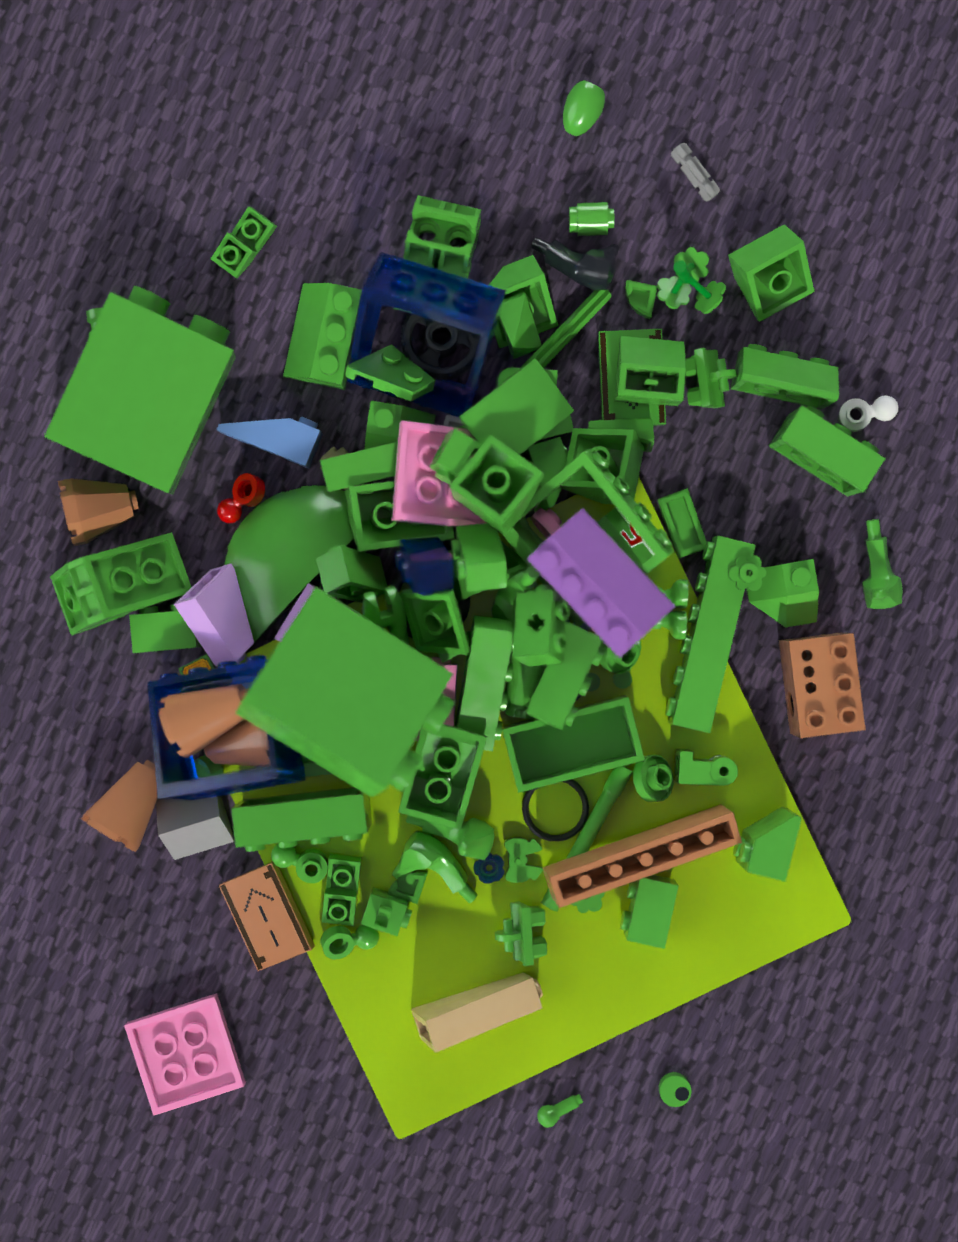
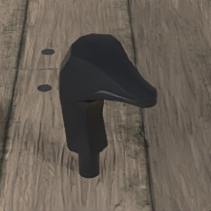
(590, 270)

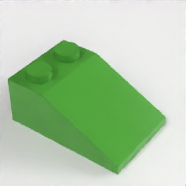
(445, 776)

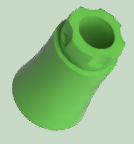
(522, 687)

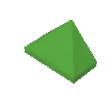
(519, 326)

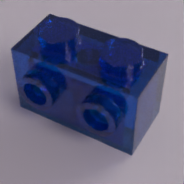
(425, 565)

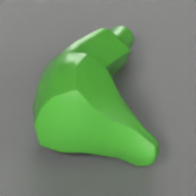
(882, 586)
(505, 600)
(473, 839)
(426, 852)

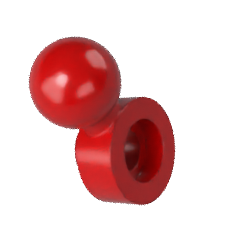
(246, 491)

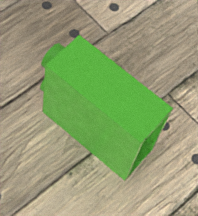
(143, 389)
(349, 696)

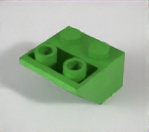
(650, 371)

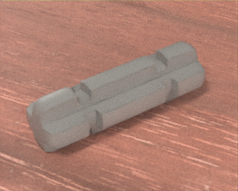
(695, 172)

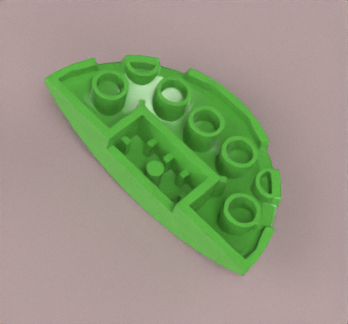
(279, 547)

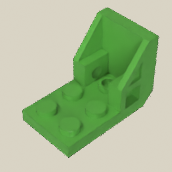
(119, 582)

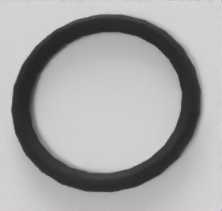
(585, 812)

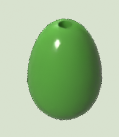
(582, 107)

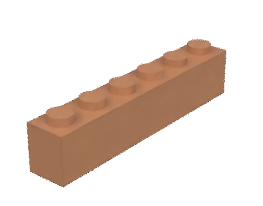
(641, 855)

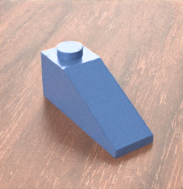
(282, 437)

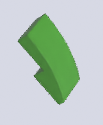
(244, 242)
(341, 889)

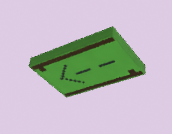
(608, 359)

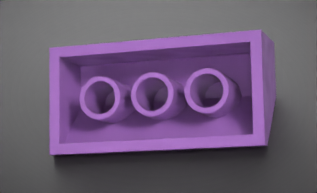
(601, 582)

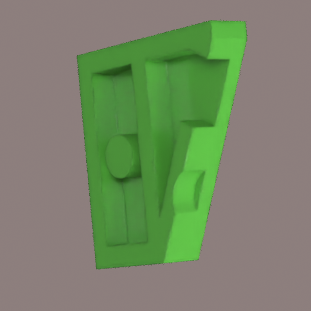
(392, 373)

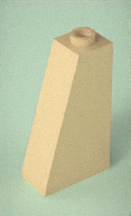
(476, 1010)

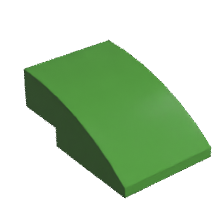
(518, 410)

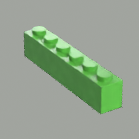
(710, 637)

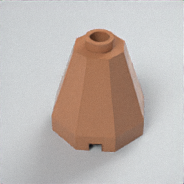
(95, 507)

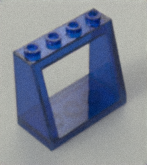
(438, 298)
(178, 775)

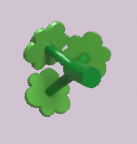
(689, 268)

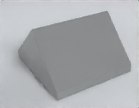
(192, 825)

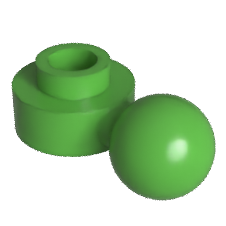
(288, 856)
(339, 941)

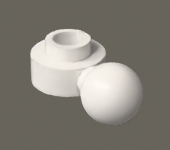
(883, 409)

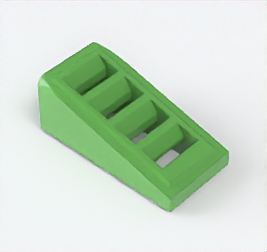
(642, 427)

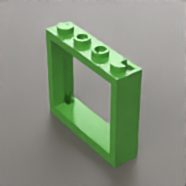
(618, 493)

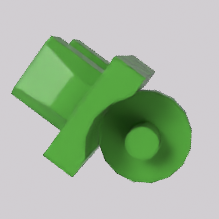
(711, 378)
(518, 933)

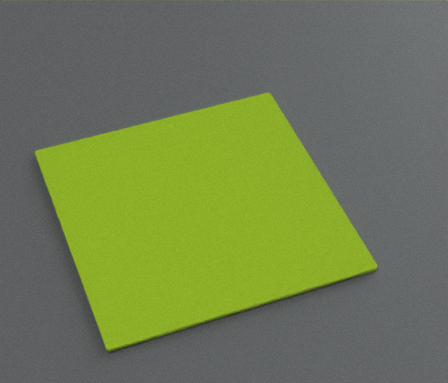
(591, 975)

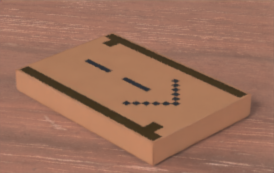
(267, 916)

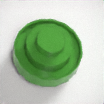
(621, 665)
(653, 778)

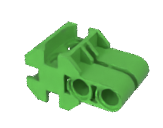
(447, 223)

